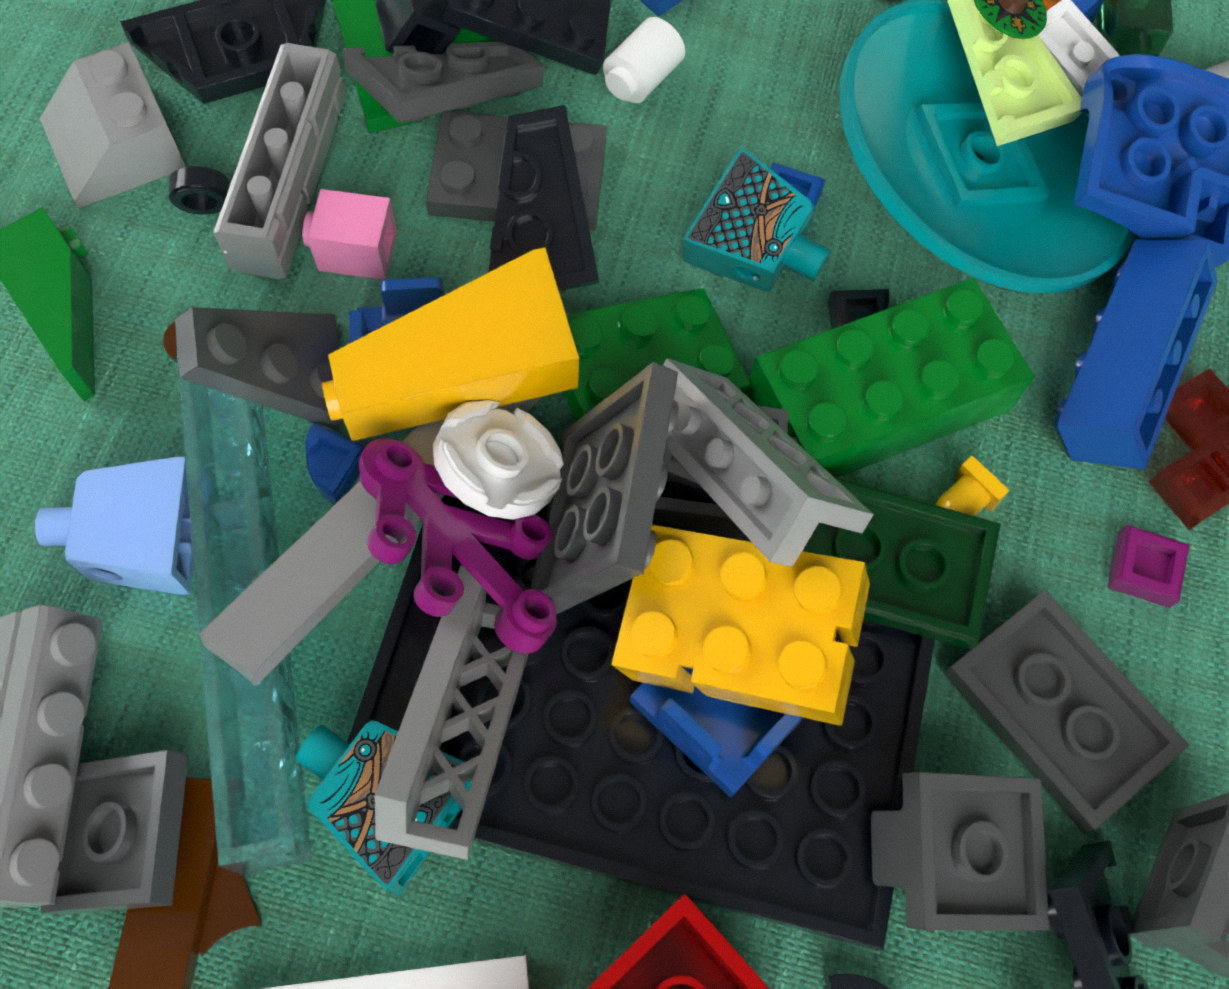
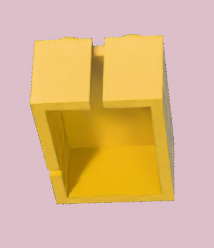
(744, 624)

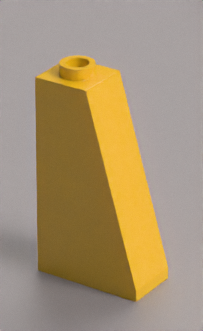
(483, 341)

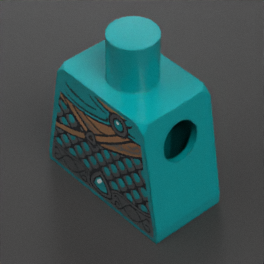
(754, 228)
(347, 802)

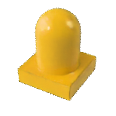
(973, 490)

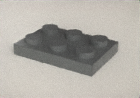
(469, 166)
(1066, 711)

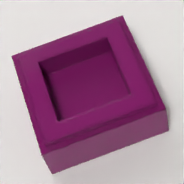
(1148, 566)

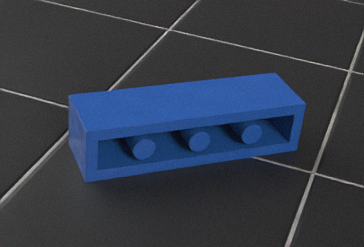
(1137, 353)

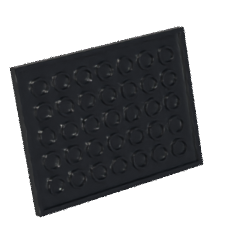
(614, 797)

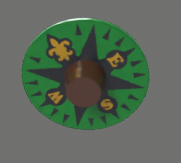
(1015, 17)

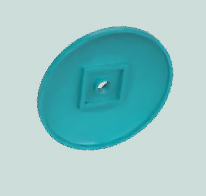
(920, 146)

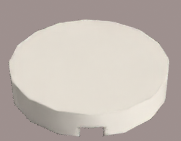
(497, 459)

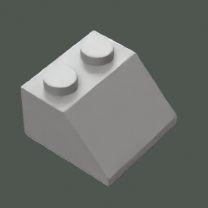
(108, 127)

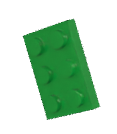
(628, 337)

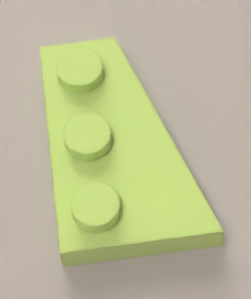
(1015, 78)

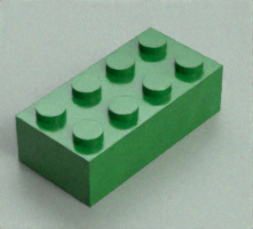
(894, 378)

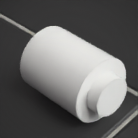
(643, 60)

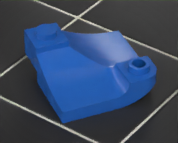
(1158, 150)

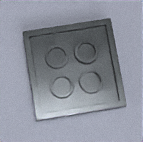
(608, 491)

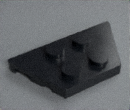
(223, 44)

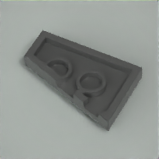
(426, 84)
(261, 357)

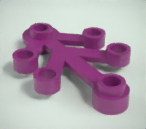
(399, 476)

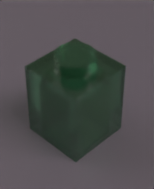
(1136, 25)

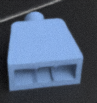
(127, 526)

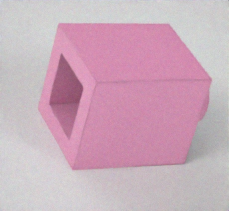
(351, 234)

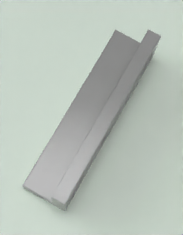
(755, 467)
(428, 724)

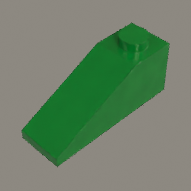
(52, 293)

